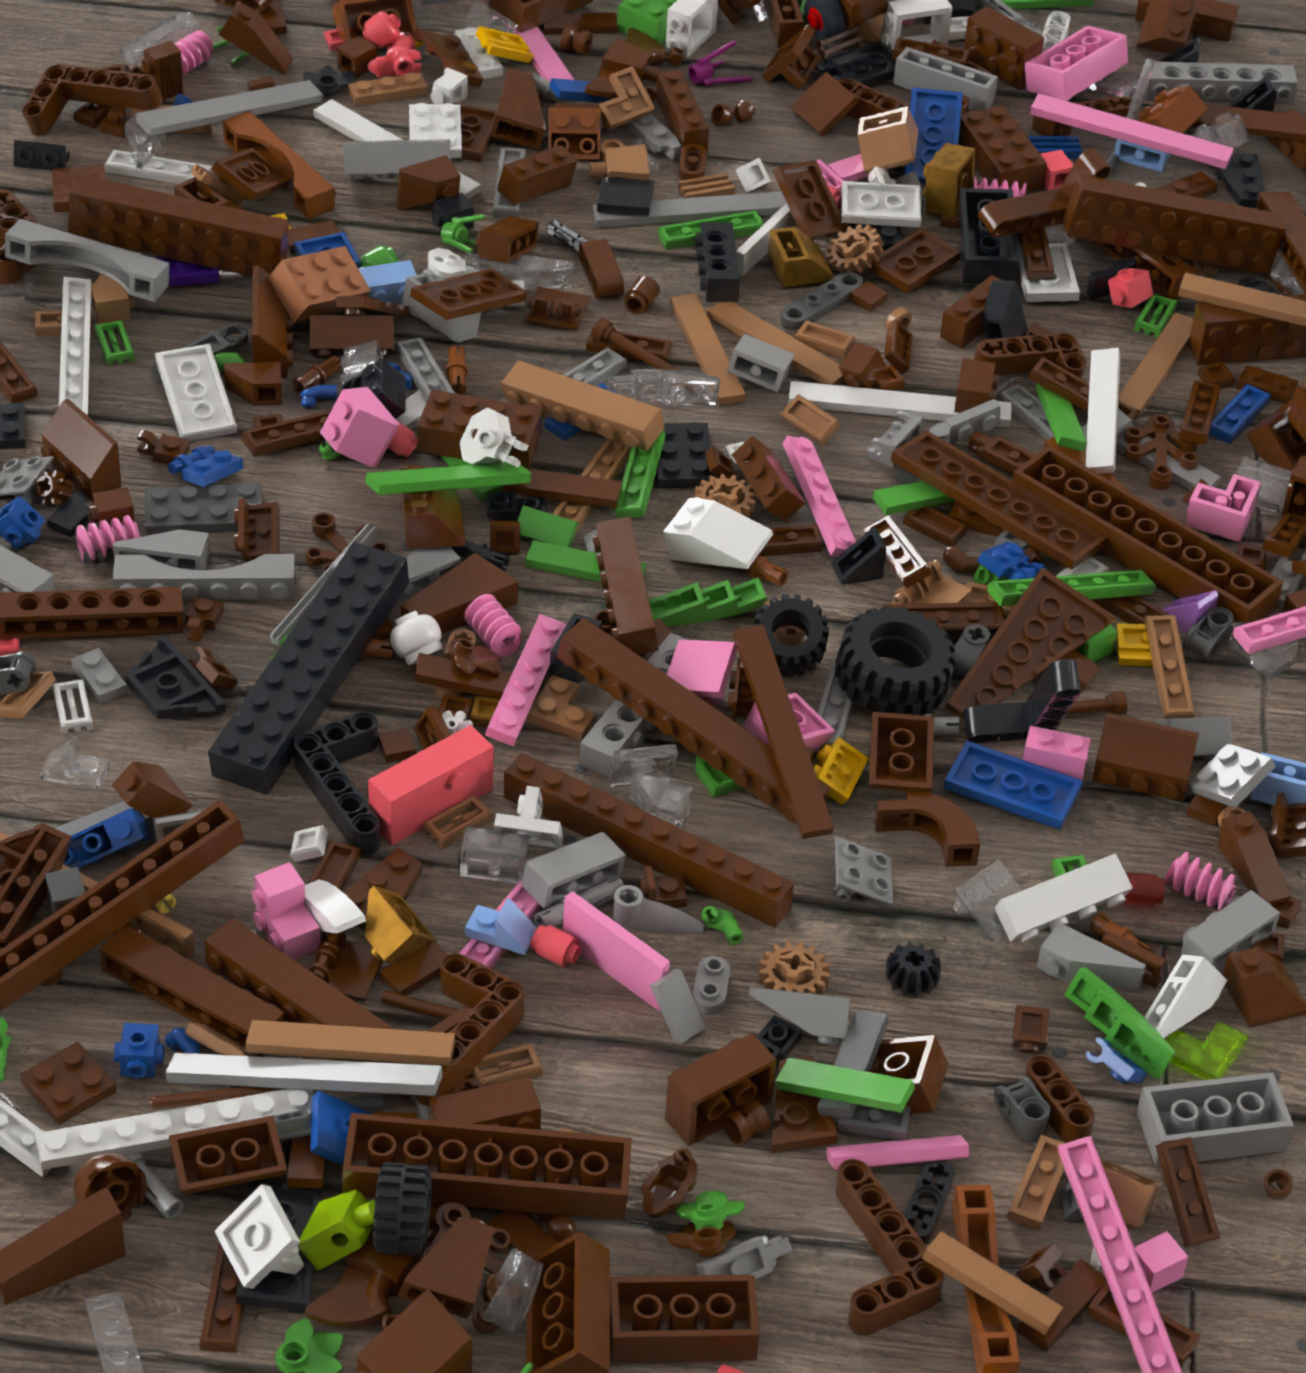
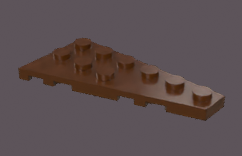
(1040, 629)

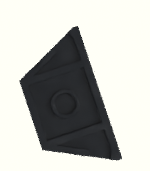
(172, 685)

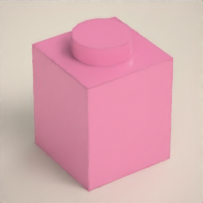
(1161, 1261)

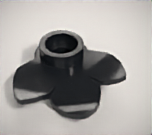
(328, 80)

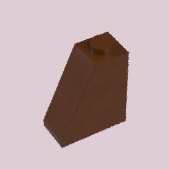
(151, 790)
(452, 1267)

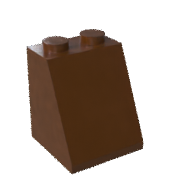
(419, 1341)

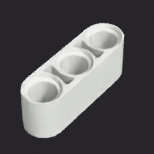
(1055, 29)

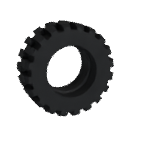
(900, 637)

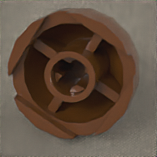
(118, 1174)

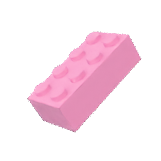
(1076, 63)

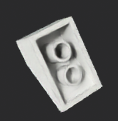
(714, 535)

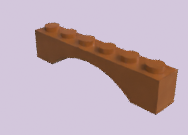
(310, 190)
(990, 1327)

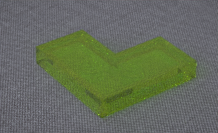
(1207, 1058)

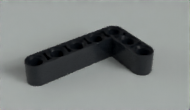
(1044, 707)
(318, 762)

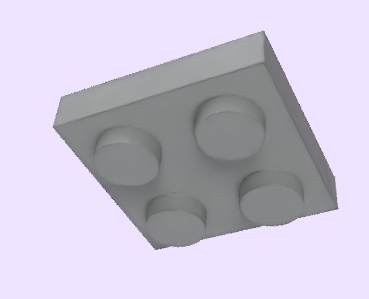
(1231, 775)

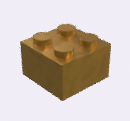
(945, 175)

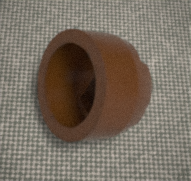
(743, 111)
(721, 114)
(1034, 554)
(1283, 1181)

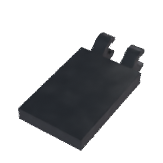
(865, 64)

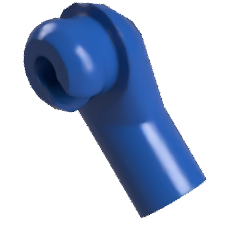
(317, 392)
(179, 1039)

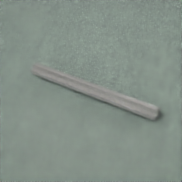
(366, 537)

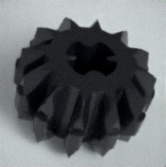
(913, 969)

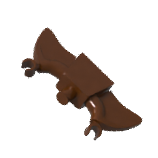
(636, 51)
(367, 1282)

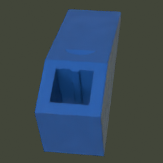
(108, 839)

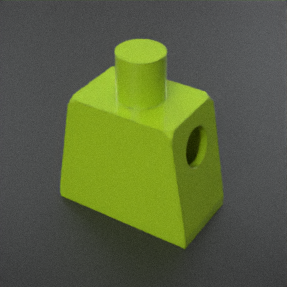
(337, 1228)

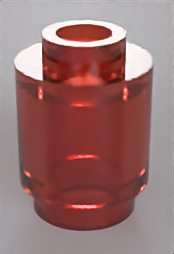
(1145, 889)

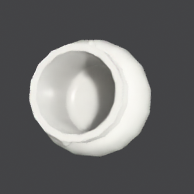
(415, 635)

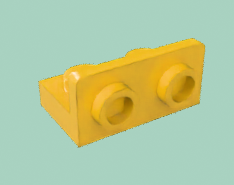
(839, 768)

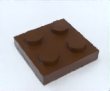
(68, 1083)

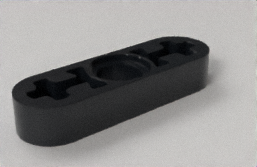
(924, 1190)

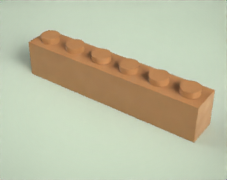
(584, 405)

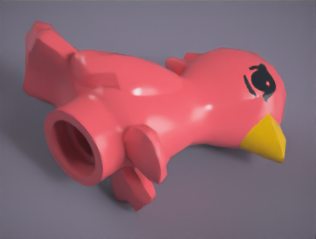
(399, 57)

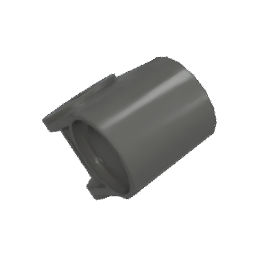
(1209, 633)
(969, 648)
(15, 672)
(1024, 1109)

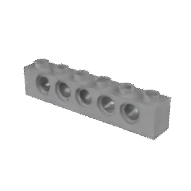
(1221, 80)
(620, 725)

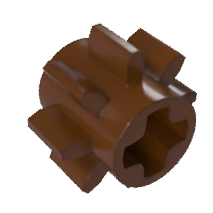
(53, 488)

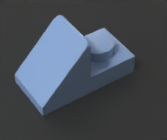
(504, 929)

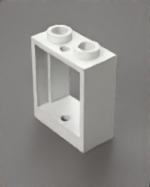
(909, 9)
(692, 23)

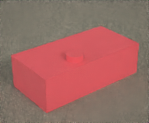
(431, 783)

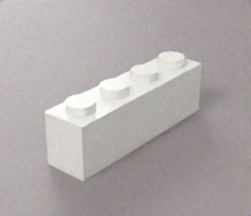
(1063, 898)

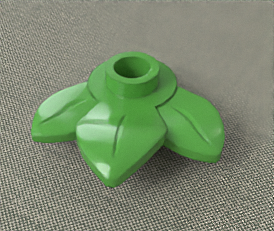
(709, 1209)
(314, 1350)

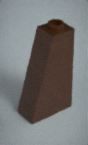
(519, 111)
(458, 588)
(63, 1248)

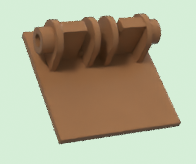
(932, 589)

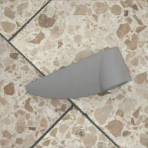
(641, 914)

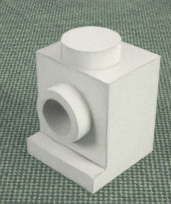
(450, 87)

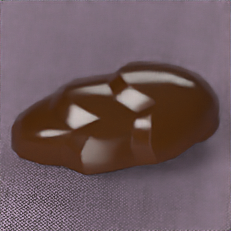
(669, 1183)

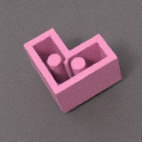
(1223, 511)
(283, 913)

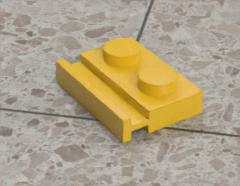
(504, 44)
(1132, 645)

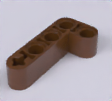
(1023, 353)

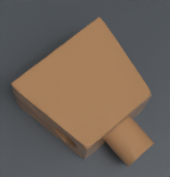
(622, 162)

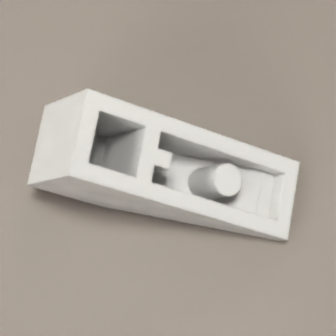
(1186, 994)

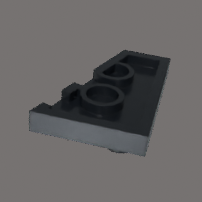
(1243, 179)

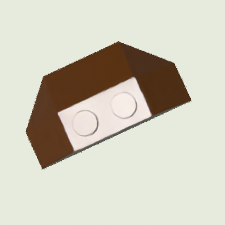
(22, 875)

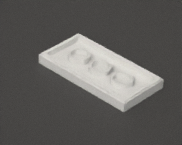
(195, 392)

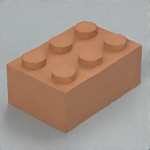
(314, 280)

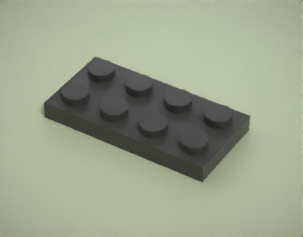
(196, 507)

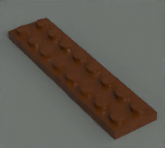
(999, 499)

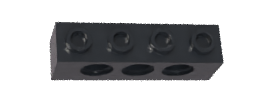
(717, 262)

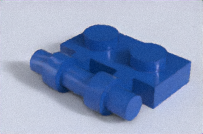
(205, 465)
(1009, 561)

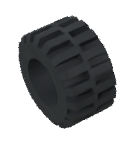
(804, 616)
(402, 1208)

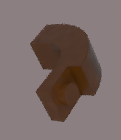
(936, 818)

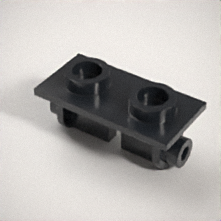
(40, 155)

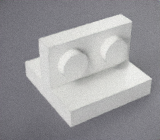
(530, 807)
(260, 1238)

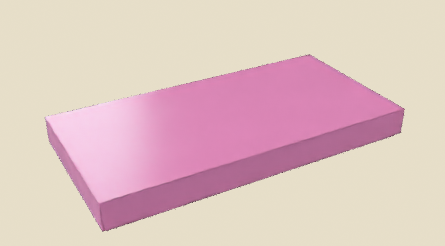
(614, 948)

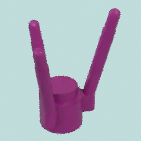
(703, 70)

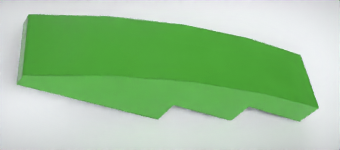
(715, 602)
(1120, 1022)

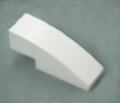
(331, 907)

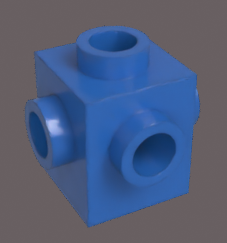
(20, 523)
(139, 1050)

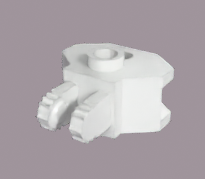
(445, 265)
(491, 441)

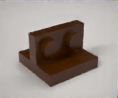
(793, 59)

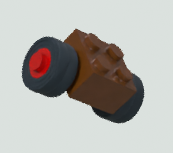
(830, 16)

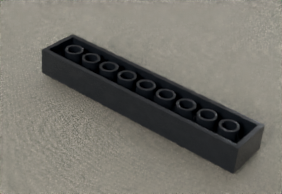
(308, 668)

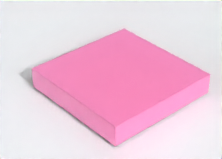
(703, 666)

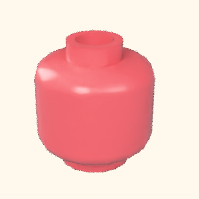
(382, 29)

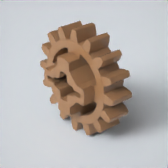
(854, 249)
(728, 493)
(794, 969)

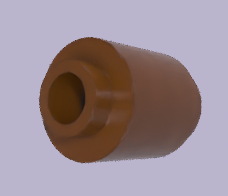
(641, 295)

